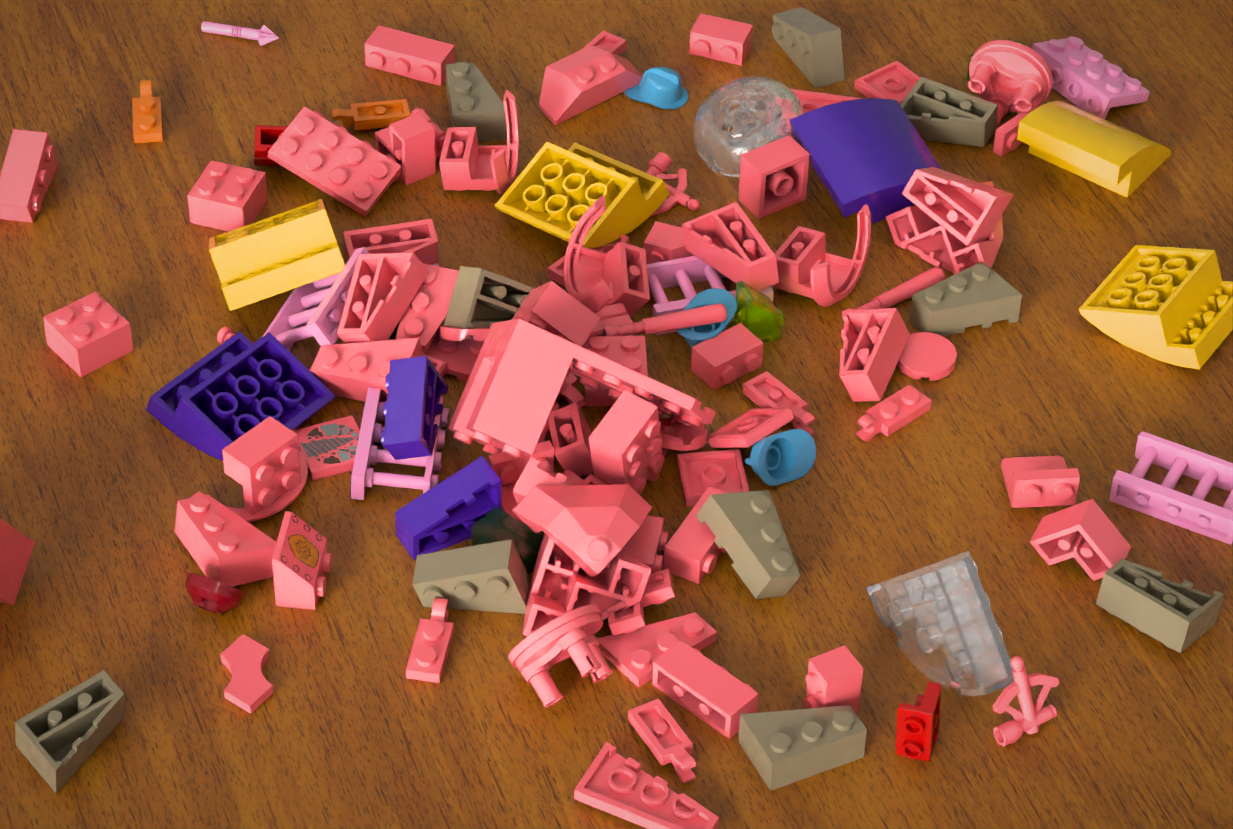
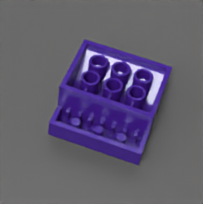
(863, 153)
(236, 391)

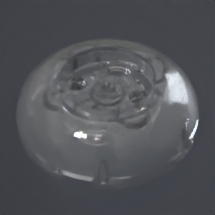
(756, 110)

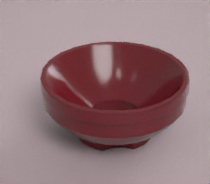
(212, 594)

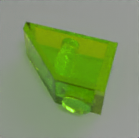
(757, 313)

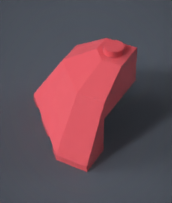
(924, 236)
(585, 520)
(562, 586)

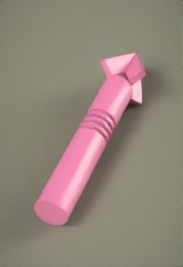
(263, 35)

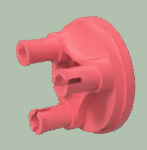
(1009, 76)
(558, 640)

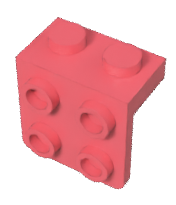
(1040, 481)

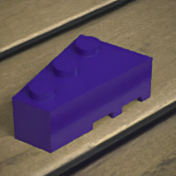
(449, 509)

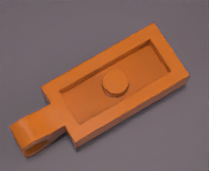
(372, 114)
(147, 115)

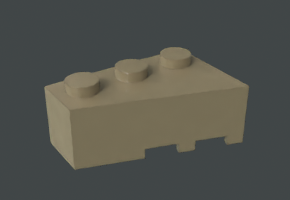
(811, 45)
(949, 114)
(483, 298)
(964, 301)
(474, 578)
(1158, 606)
(70, 728)
(801, 742)

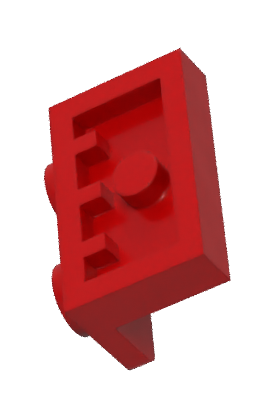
(919, 724)

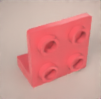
(510, 468)

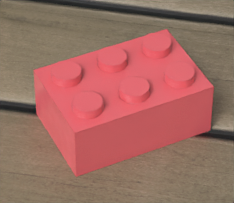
(627, 443)

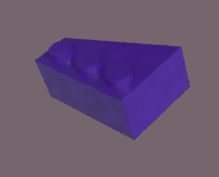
(411, 407)

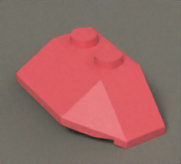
(584, 82)

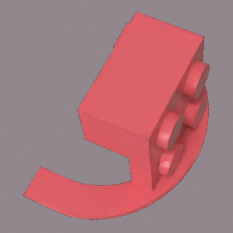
(476, 167)
(812, 272)
(605, 278)
(267, 467)

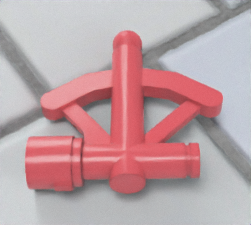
(677, 195)
(1029, 715)

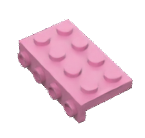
(1087, 77)

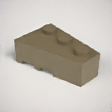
(474, 102)
(754, 540)

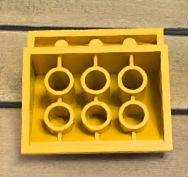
(1091, 146)
(566, 183)
(276, 254)
(1165, 304)

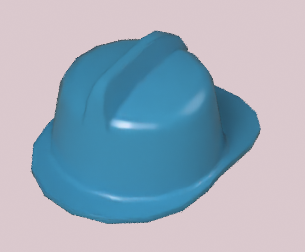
(660, 88)
(698, 334)
(783, 456)

